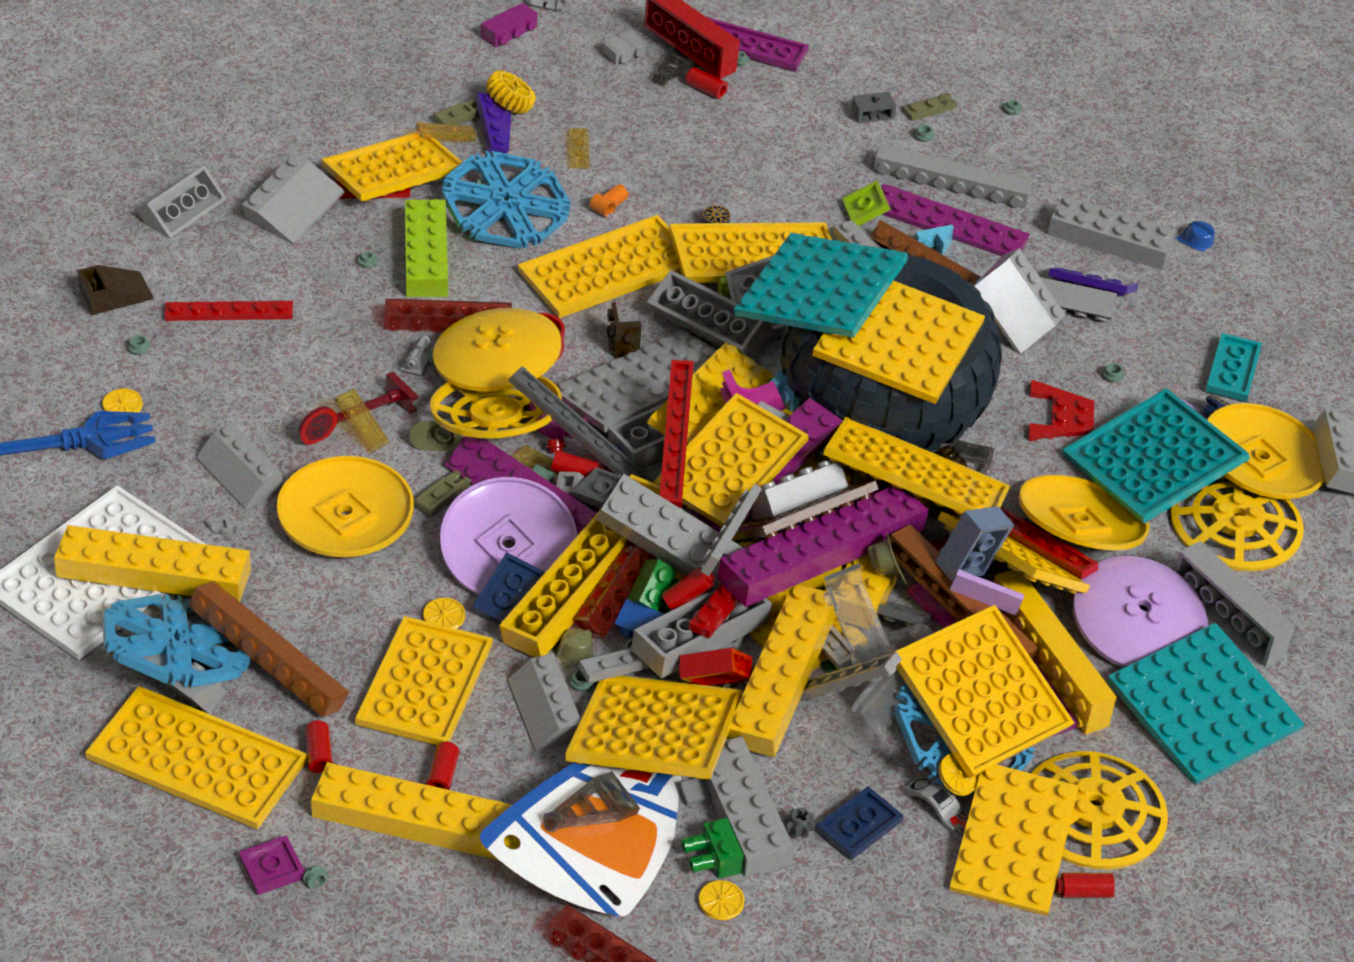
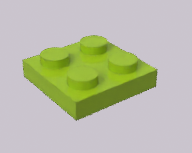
(866, 203)

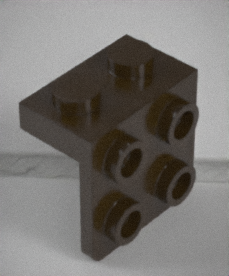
(624, 335)

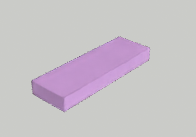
(987, 592)

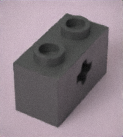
(873, 107)

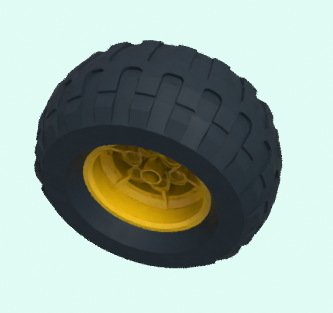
(891, 409)

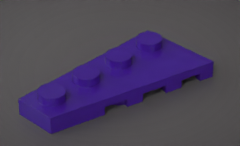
(495, 123)
(1093, 280)

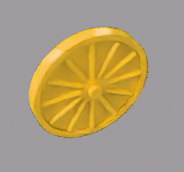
(122, 401)
(444, 612)
(954, 776)
(721, 900)

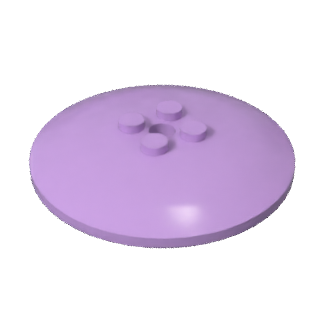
(500, 512)
(1116, 624)

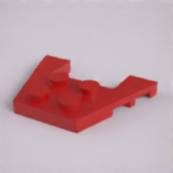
(1070, 413)

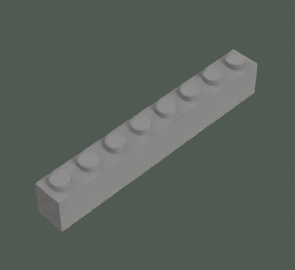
(953, 176)

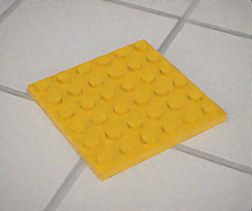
(906, 342)
(982, 691)
(655, 726)

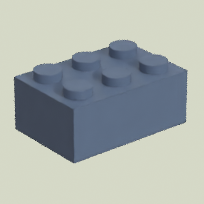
(974, 542)

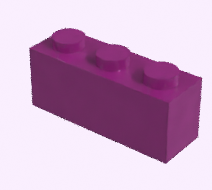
(509, 25)

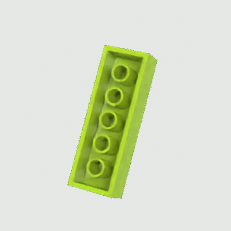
(426, 248)

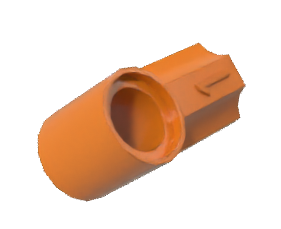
(607, 202)

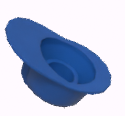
(1198, 235)

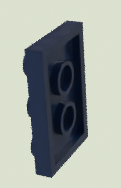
(506, 588)
(859, 823)

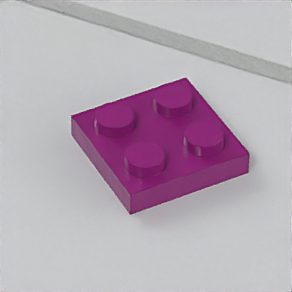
(272, 865)

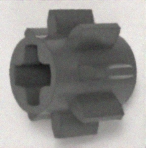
(800, 822)

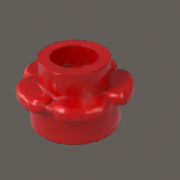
(555, 444)

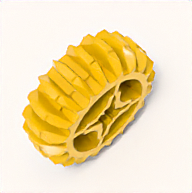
(510, 92)

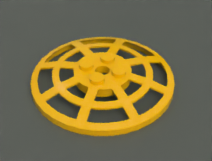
(490, 411)
(1239, 526)
(1110, 811)

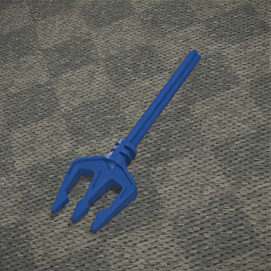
(95, 435)

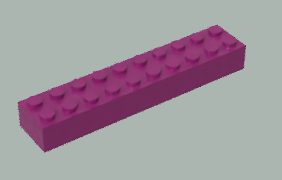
(818, 545)

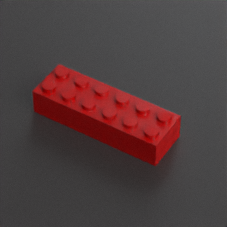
(693, 35)

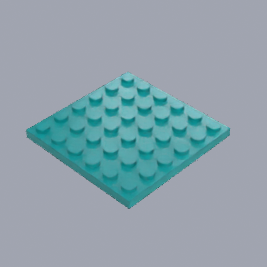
(821, 284)
(1155, 455)
(1205, 703)

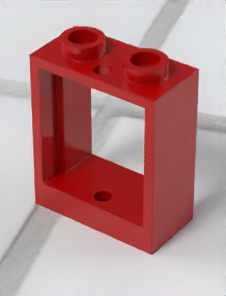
(715, 667)

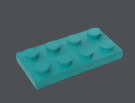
(1234, 367)

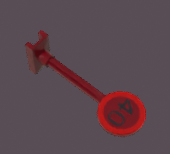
(323, 420)

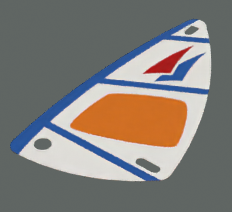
(582, 858)

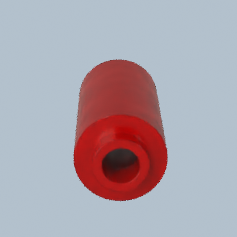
(706, 82)
(571, 463)
(688, 588)
(318, 745)
(443, 765)
(1086, 885)

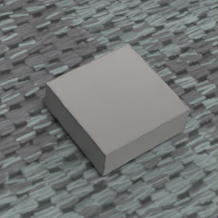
(695, 791)

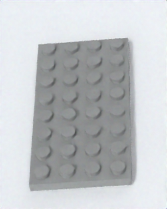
(631, 382)

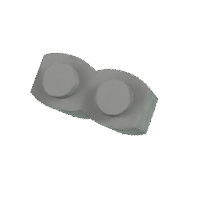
(624, 47)

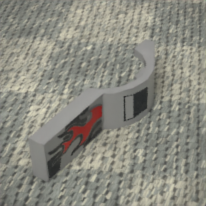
(943, 802)

